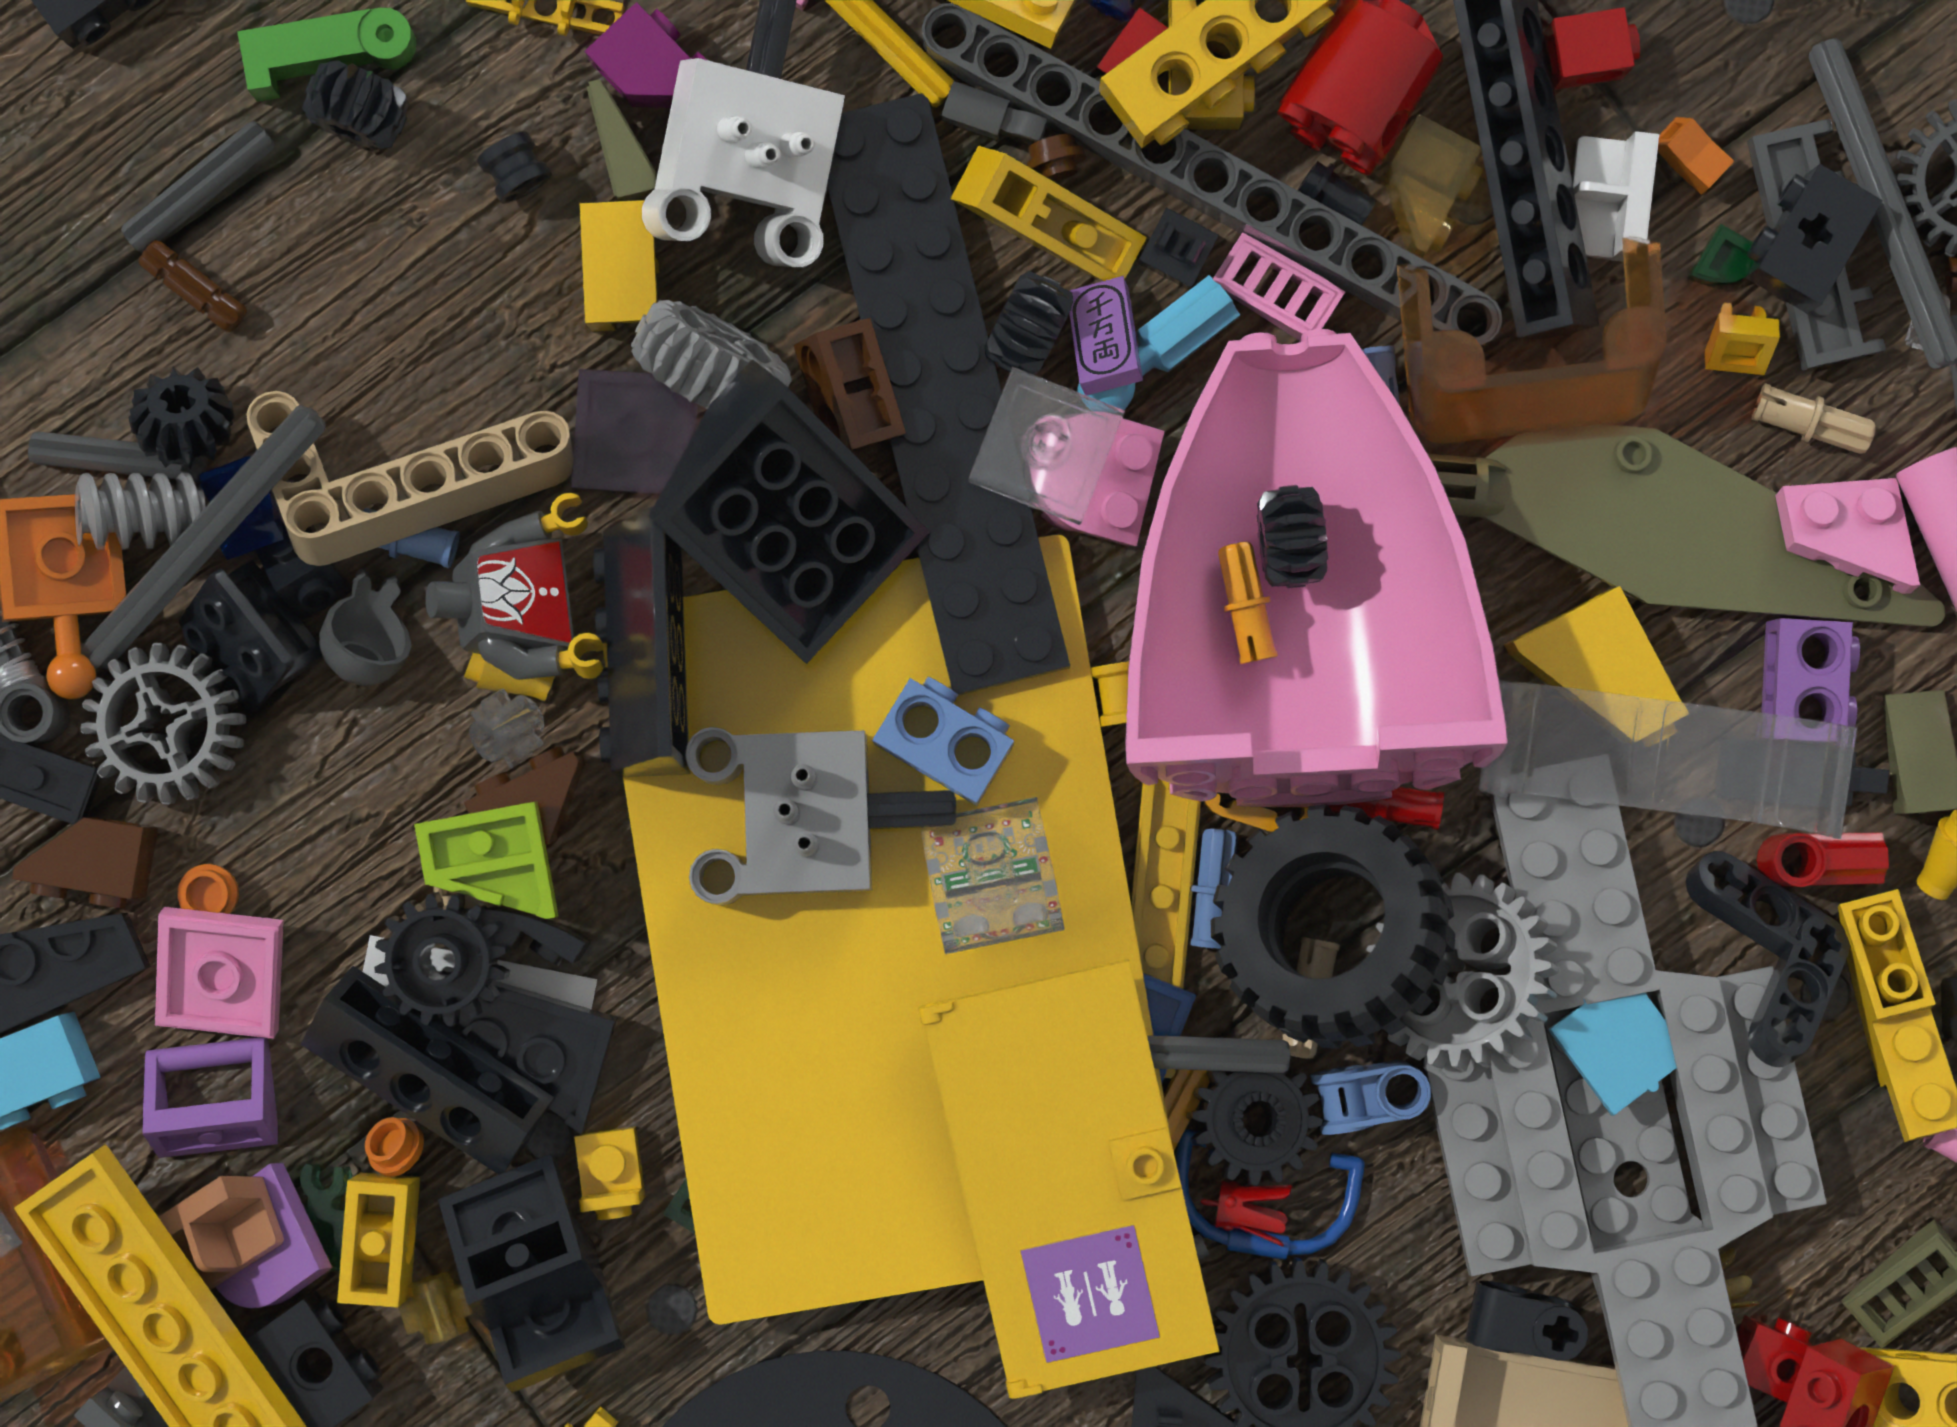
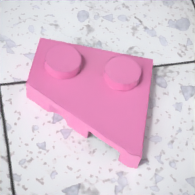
(1851, 527)

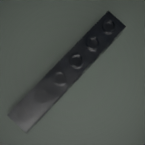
(1526, 167)

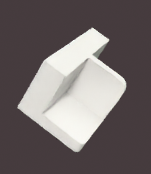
(1614, 191)

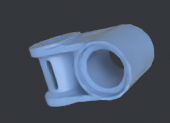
(1365, 1096)

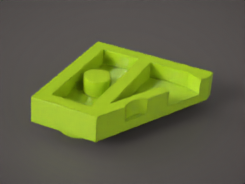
(491, 857)

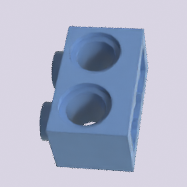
(936, 753)

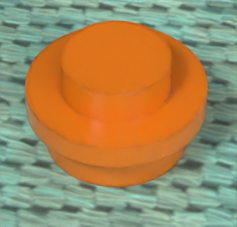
(208, 889)
(394, 1146)

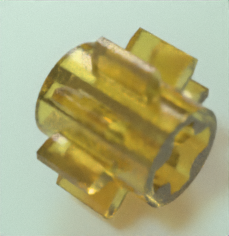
(436, 1308)

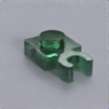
(325, 1208)

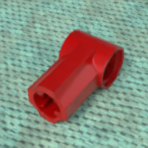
(1852, 860)

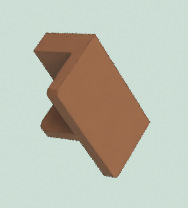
(225, 1226)

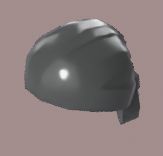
(364, 635)

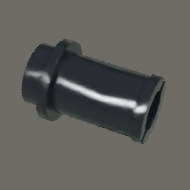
(1336, 193)

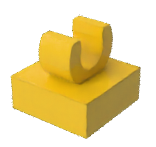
(1742, 342)

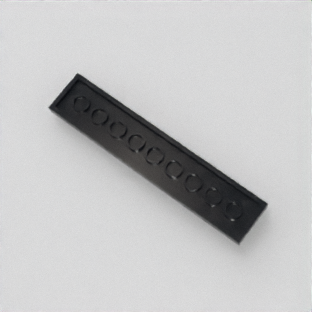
(926, 314)

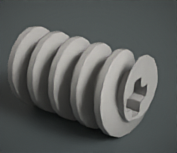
(136, 508)

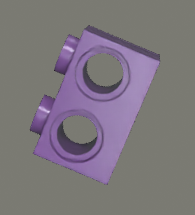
(1790, 679)

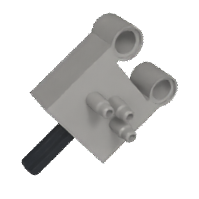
(807, 812)

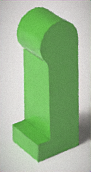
(300, 46)

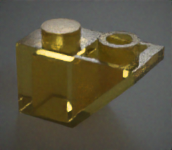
(1425, 180)

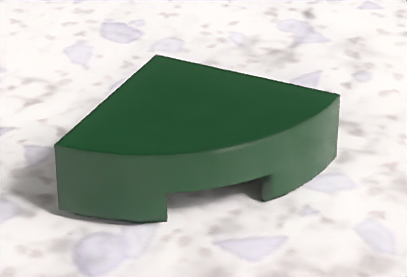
(1722, 259)

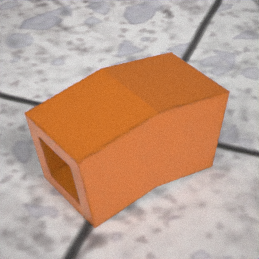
(1693, 153)

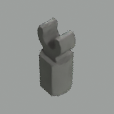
(991, 115)

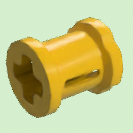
(1113, 692)

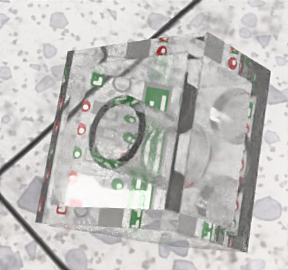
(992, 876)

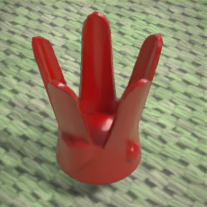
(1238, 1213)

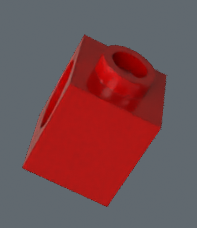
(1591, 48)

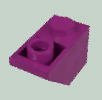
(640, 57)

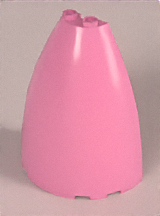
(1376, 664)

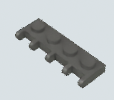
(1831, 330)

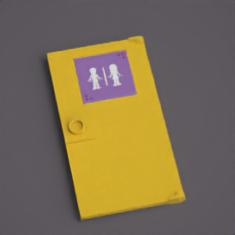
(1069, 1178)

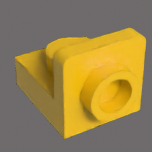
(610, 1172)

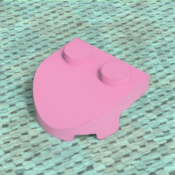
(1122, 488)

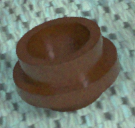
(1056, 156)

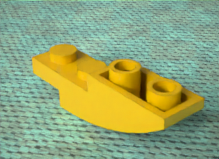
(1898, 1015)

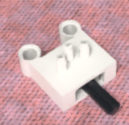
(749, 142)

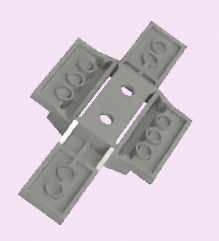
(1539, 1151)

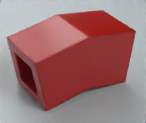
(1135, 35)

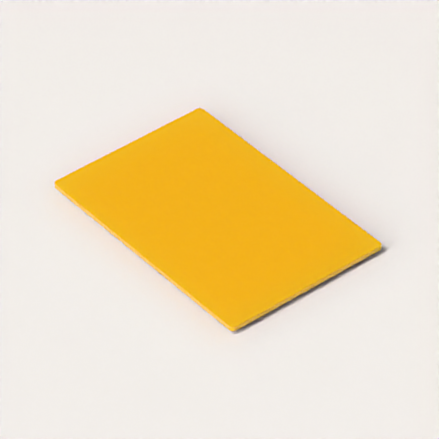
(797, 1015)

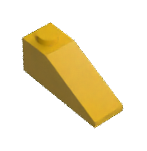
(1047, 215)

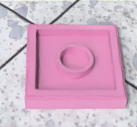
(218, 972)

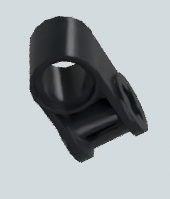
(1514, 1321)

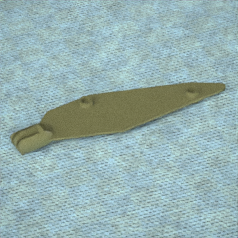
(1663, 525)

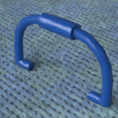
(1244, 1242)

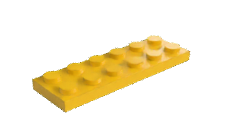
(151, 1300)

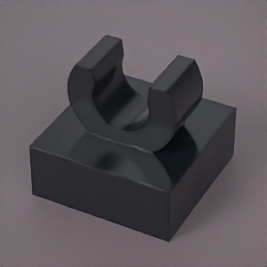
(1178, 248)

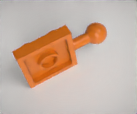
(55, 578)

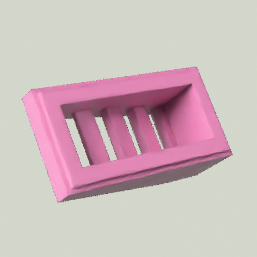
(1288, 269)

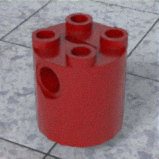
(1362, 81)

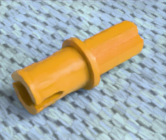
(1246, 602)

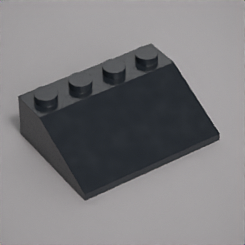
(783, 512)
(644, 650)

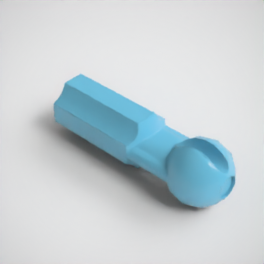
(1177, 334)

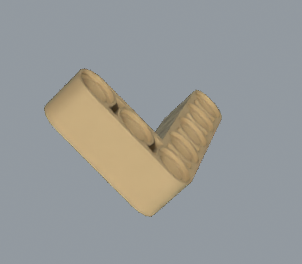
(400, 481)

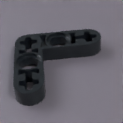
(1791, 941)

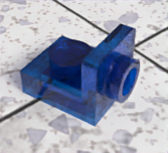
(258, 528)

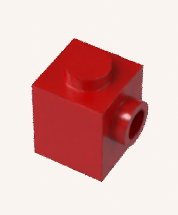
(1772, 1354)

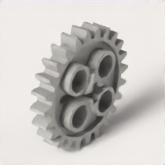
(1457, 1024)

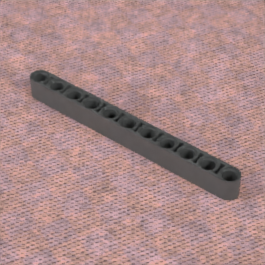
(1190, 155)

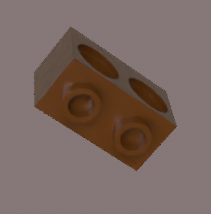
(850, 385)

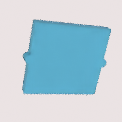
(1617, 1048)

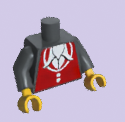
(516, 598)

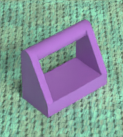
(209, 1125)

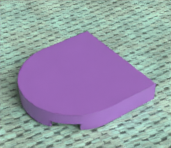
(290, 1265)

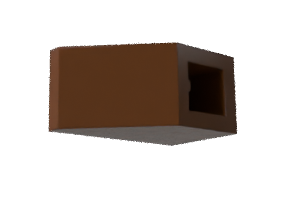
(549, 783)
(95, 857)

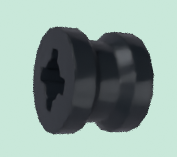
(514, 167)

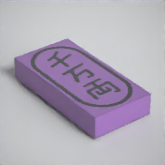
(1104, 336)

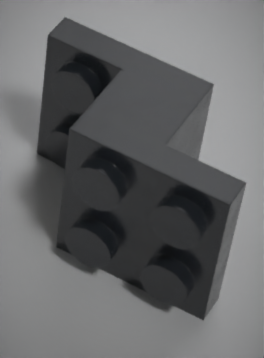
(531, 1273)

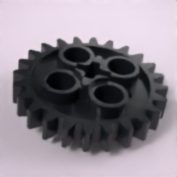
(1354, 1352)

